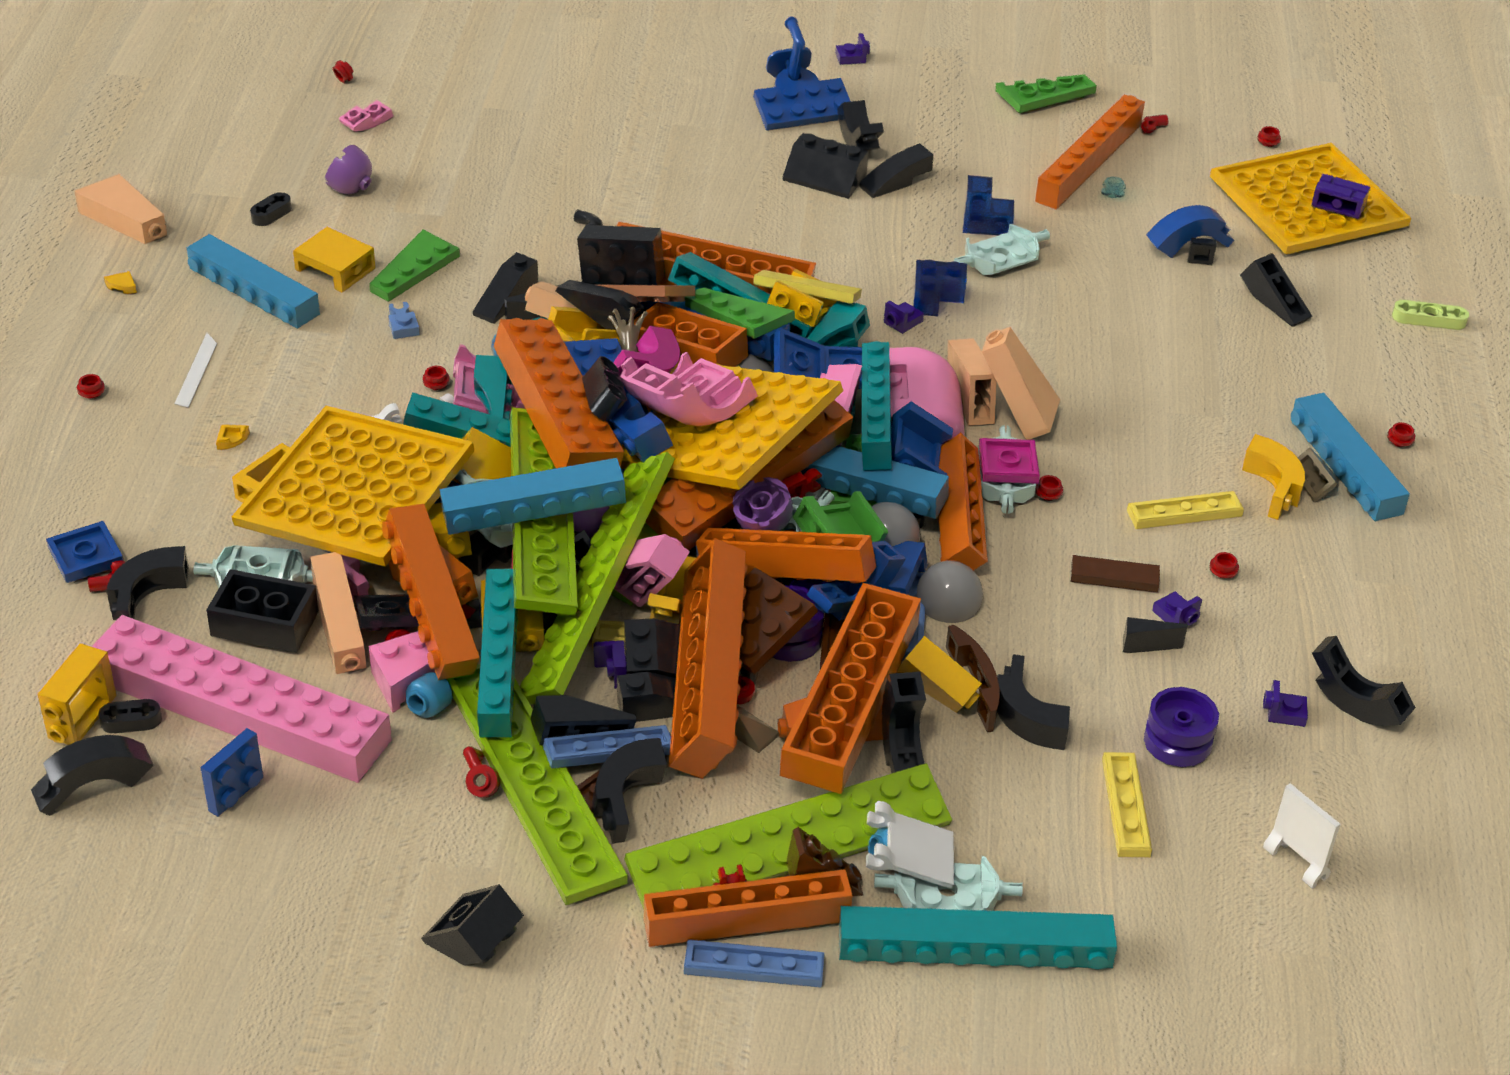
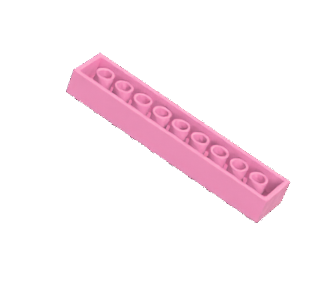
(242, 695)

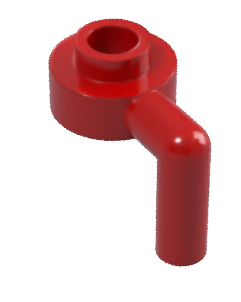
(473, 758)

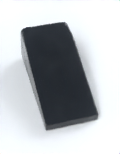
(1152, 635)

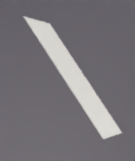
(196, 371)

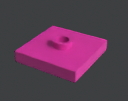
(1008, 460)

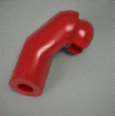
(1151, 122)
(100, 582)

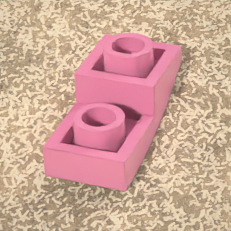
(363, 119)
(357, 581)

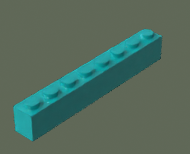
(977, 937)

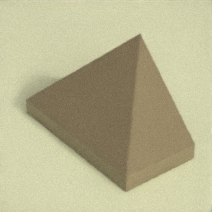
(1318, 476)
(753, 731)

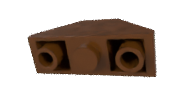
(810, 856)

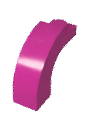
(656, 347)

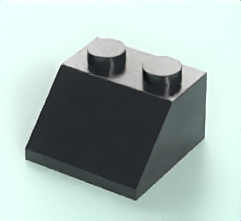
(475, 925)

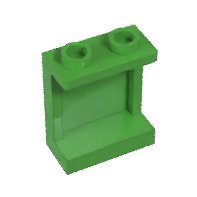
(843, 518)

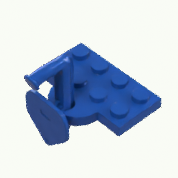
(794, 100)

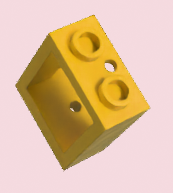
(250, 477)
(84, 670)

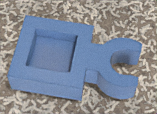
(402, 322)

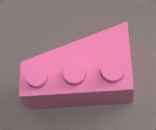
(650, 567)
(397, 664)

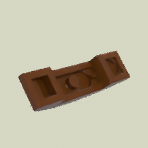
(969, 653)

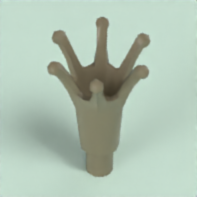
(628, 333)

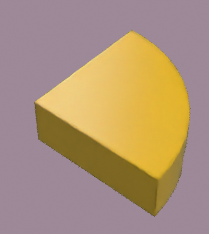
(121, 281)
(231, 436)

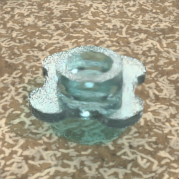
(1113, 187)

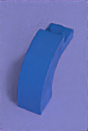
(1191, 221)
(840, 595)

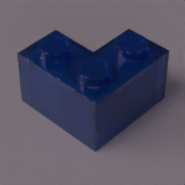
(983, 212)
(938, 282)

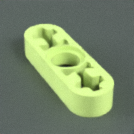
(1417, 314)

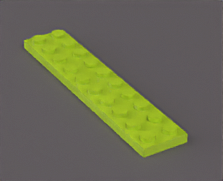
(543, 546)
(596, 579)
(544, 801)
(764, 838)

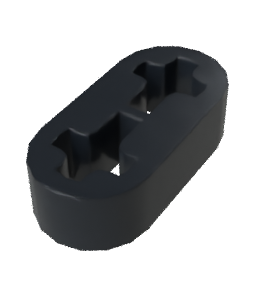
(270, 209)
(130, 716)

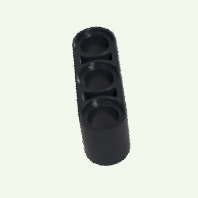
(604, 389)

